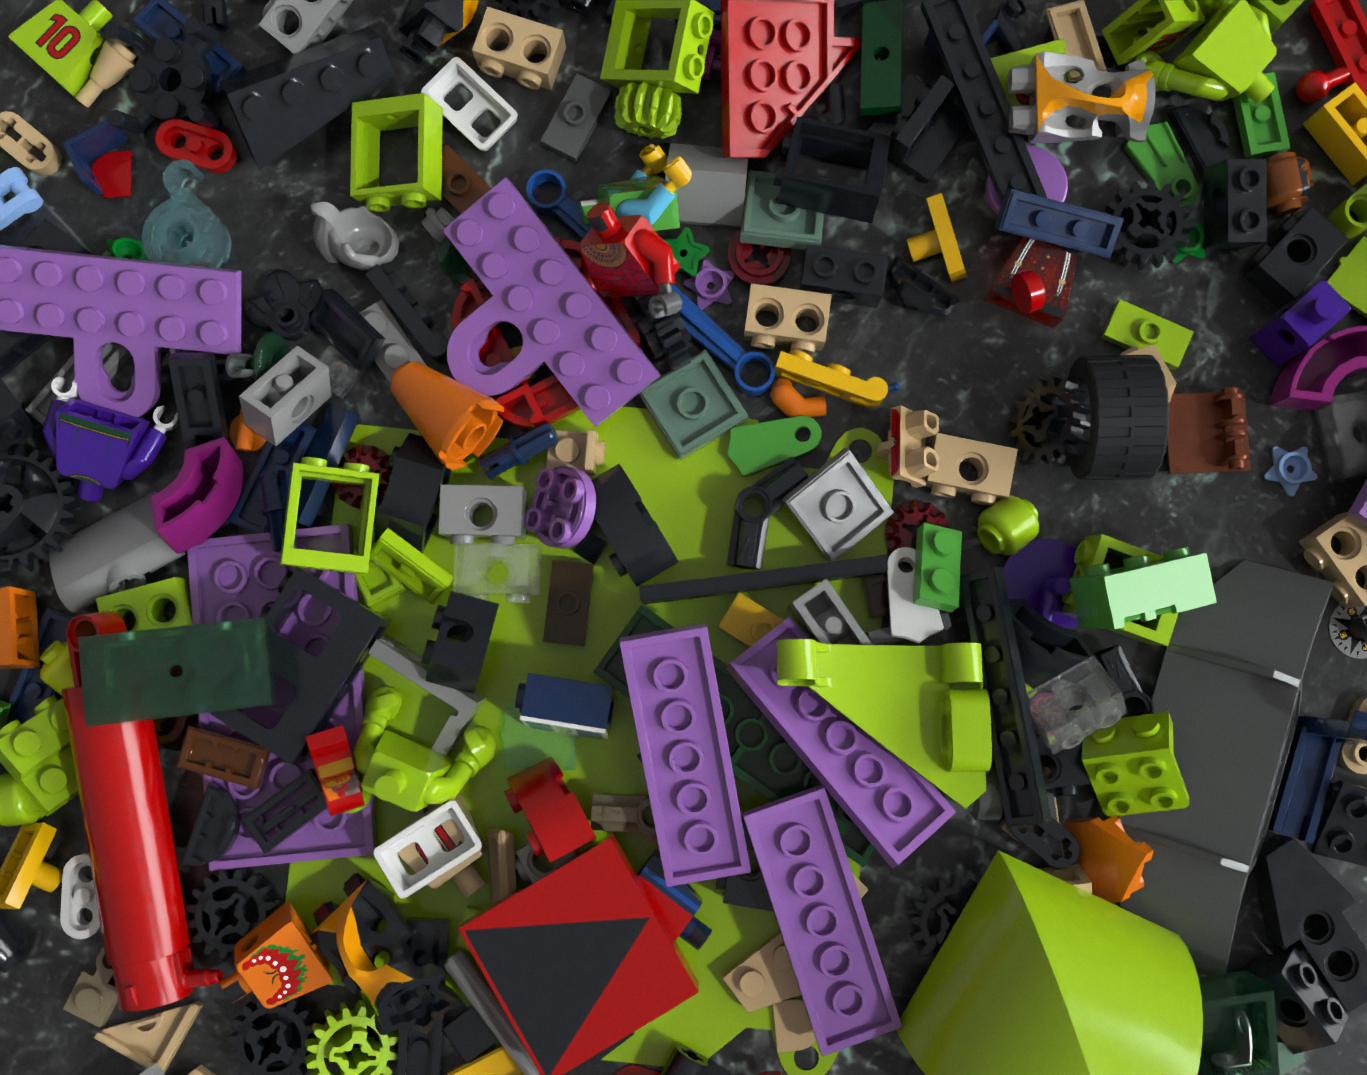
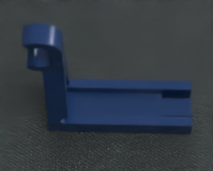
(1310, 772)

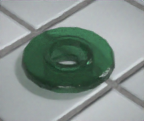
(268, 352)

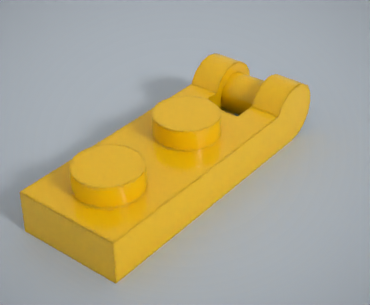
(831, 379)

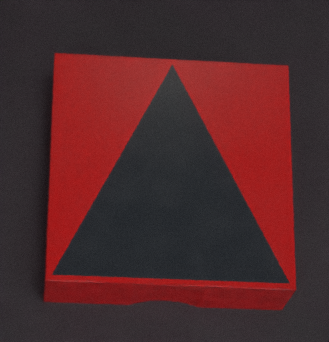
(579, 958)

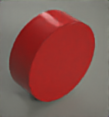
(1028, 291)

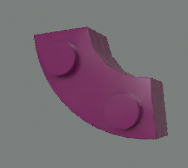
(1315, 372)
(199, 496)

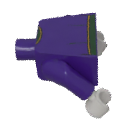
(100, 443)

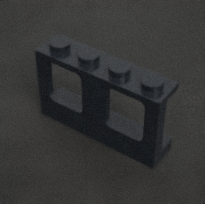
(319, 679)

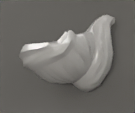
(353, 236)

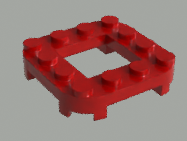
(548, 399)

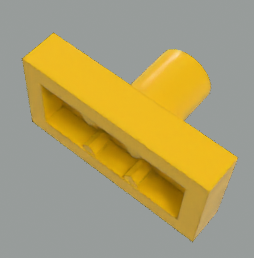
(939, 240)
(26, 866)

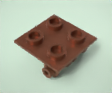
(1208, 432)

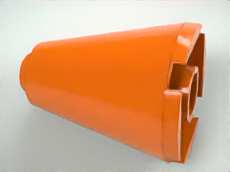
(446, 412)

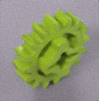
(366, 1060)

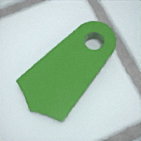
(1163, 162)
(770, 443)

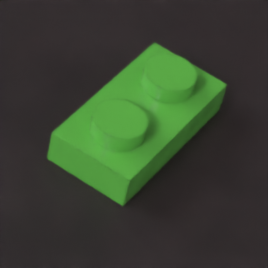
(1262, 124)
(937, 567)

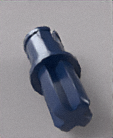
(518, 450)
(275, 501)

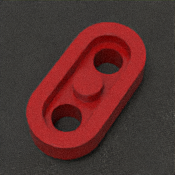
(199, 145)

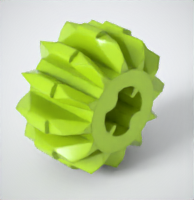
(648, 110)

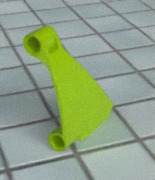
(910, 699)

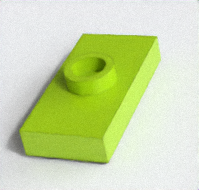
(1138, 328)

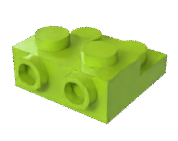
(41, 756)

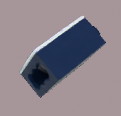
(566, 706)

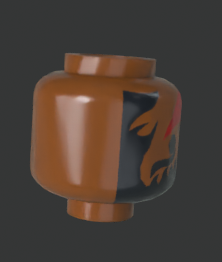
(1288, 183)

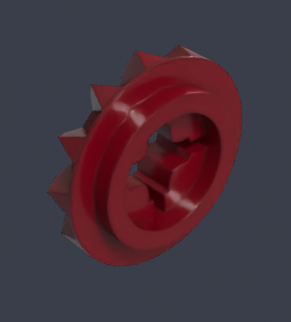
(753, 272)
(378, 462)
(910, 515)

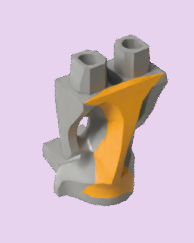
(1054, 100)

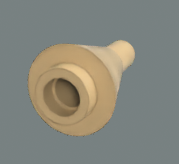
(111, 66)

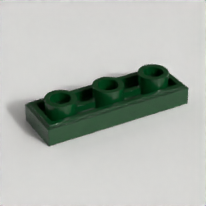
(881, 41)

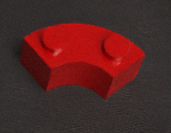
(550, 810)

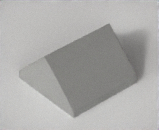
(715, 188)

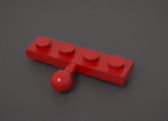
(1345, 34)

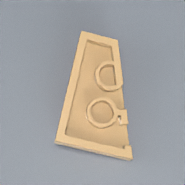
(763, 976)

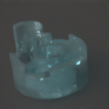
(185, 216)

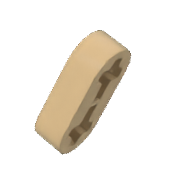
(29, 139)

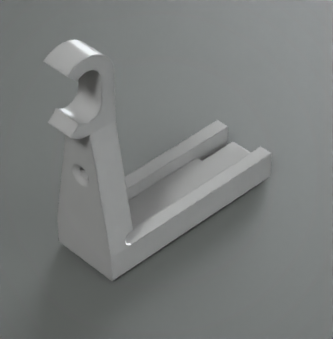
(409, 665)

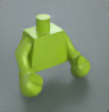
(1222, 57)
(407, 771)

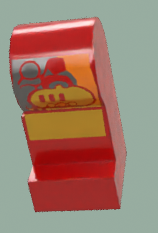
(335, 770)

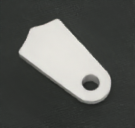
(908, 619)

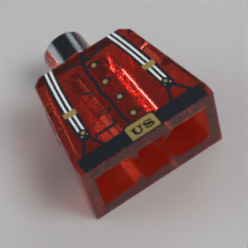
(1053, 267)

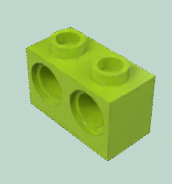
(149, 603)

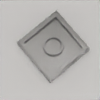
(838, 505)

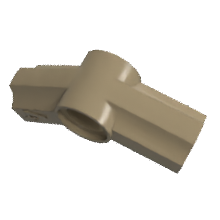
(621, 813)

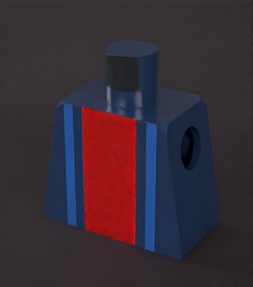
(673, 904)

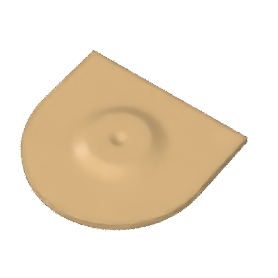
(792, 1026)

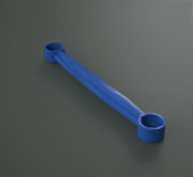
(696, 321)

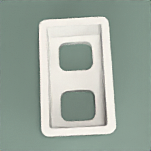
(483, 99)
(438, 859)

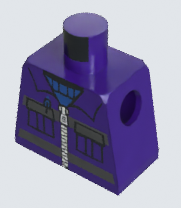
(1305, 317)

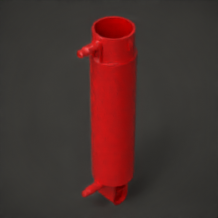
(130, 846)

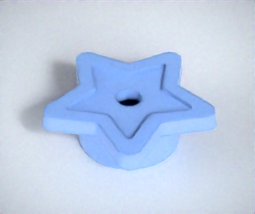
(1301, 469)

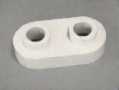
(77, 895)

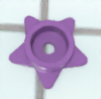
(713, 275)

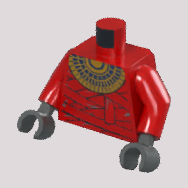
(629, 260)

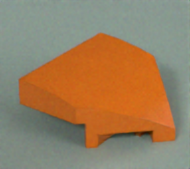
(1109, 857)

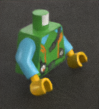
(645, 193)

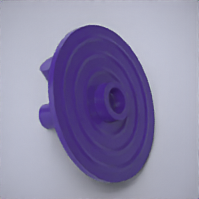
(1041, 577)

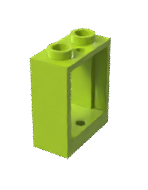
(629, 39)
(389, 114)
(352, 474)
(1093, 552)

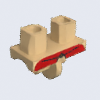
(907, 448)

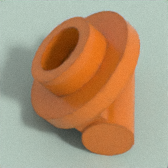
(244, 437)

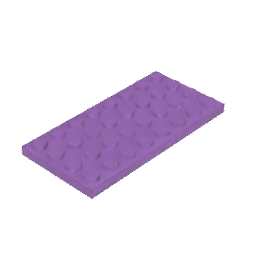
(238, 581)

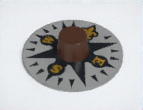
(1344, 633)

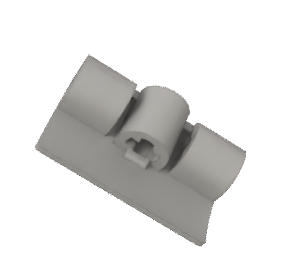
(109, 556)

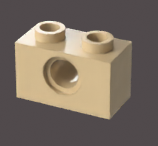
(993, 466)

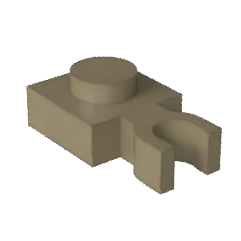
(94, 993)

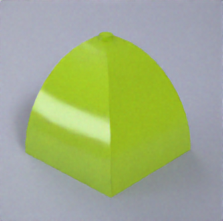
(1054, 987)

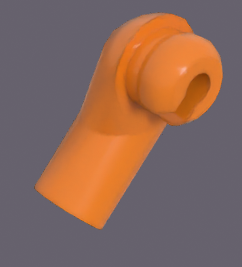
(792, 402)

